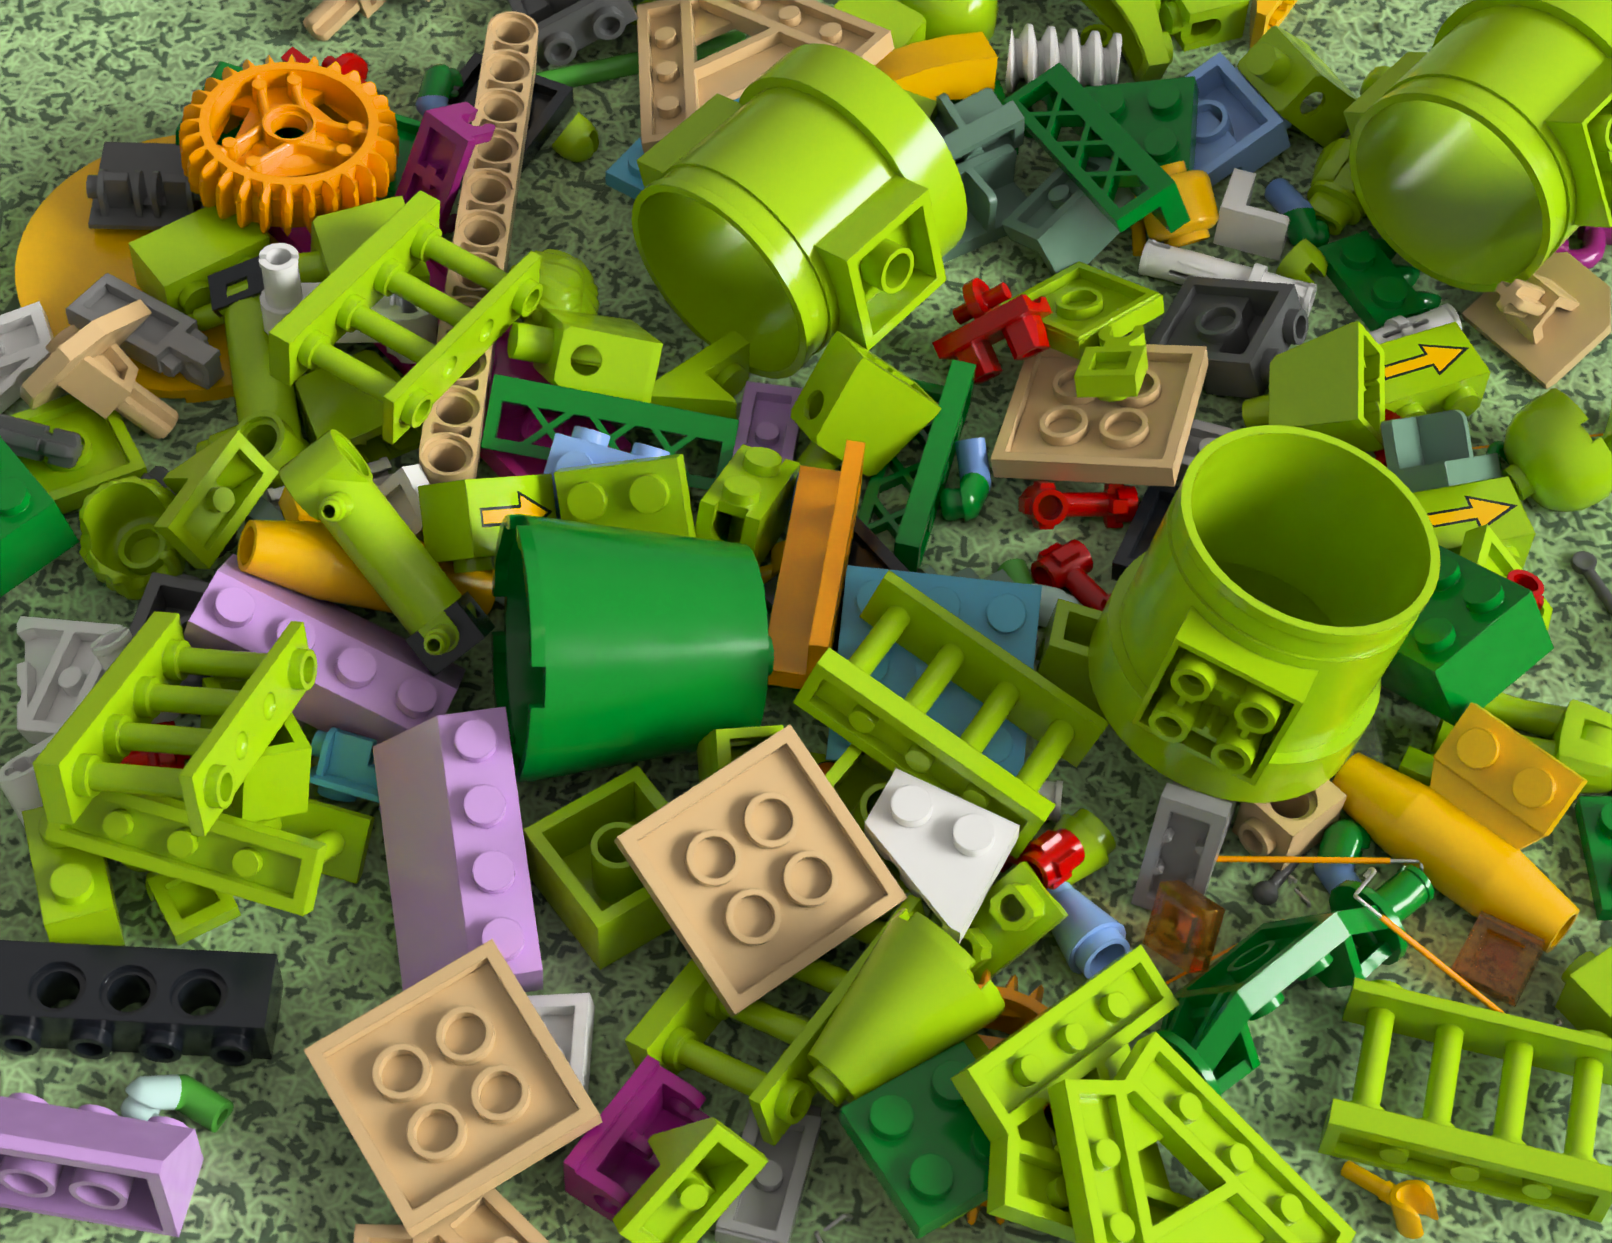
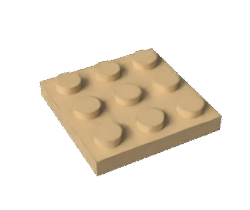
(1098, 441)
(760, 869)
(452, 1087)

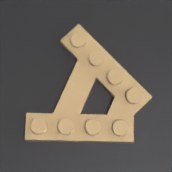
(678, 85)

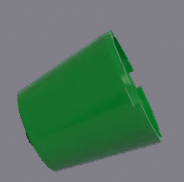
(623, 643)

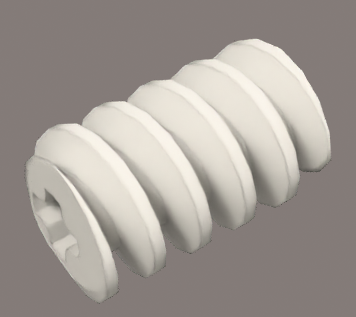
(1087, 63)

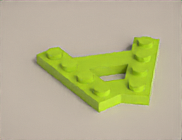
(1072, 1039)
(1163, 1099)

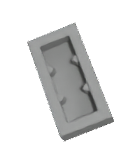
(1183, 841)

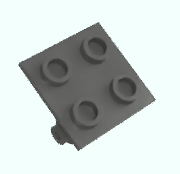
(139, 187)

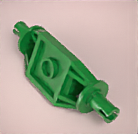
(1254, 972)

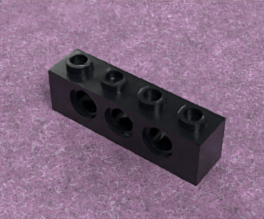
(169, 982)

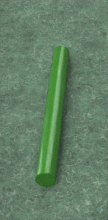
(627, 64)

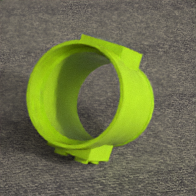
(1490, 140)
(800, 210)
(1224, 684)

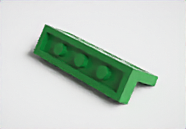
(1099, 138)
(603, 408)
(930, 473)

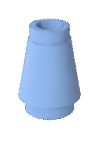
(1087, 933)

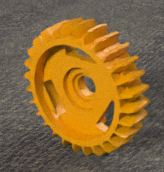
(282, 182)

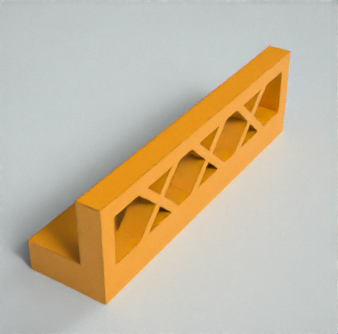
(814, 566)

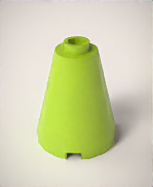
(900, 1010)

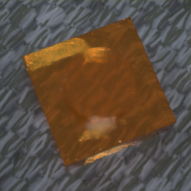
(1184, 926)
(1498, 958)

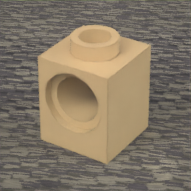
(1288, 825)

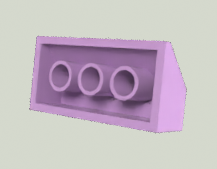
(364, 673)
(456, 845)
(96, 1165)

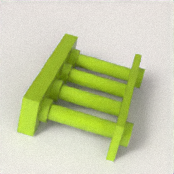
(381, 269)
(146, 681)
(905, 738)
(258, 861)
(691, 1010)
(1461, 1158)

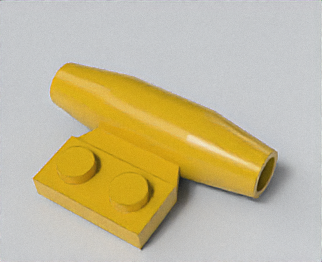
(310, 561)
(1467, 828)

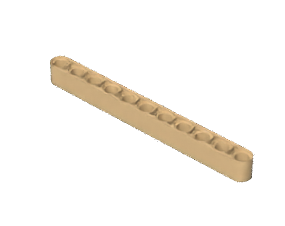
(484, 227)

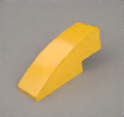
(944, 64)

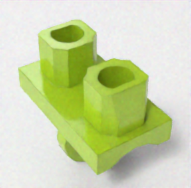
(1010, 921)

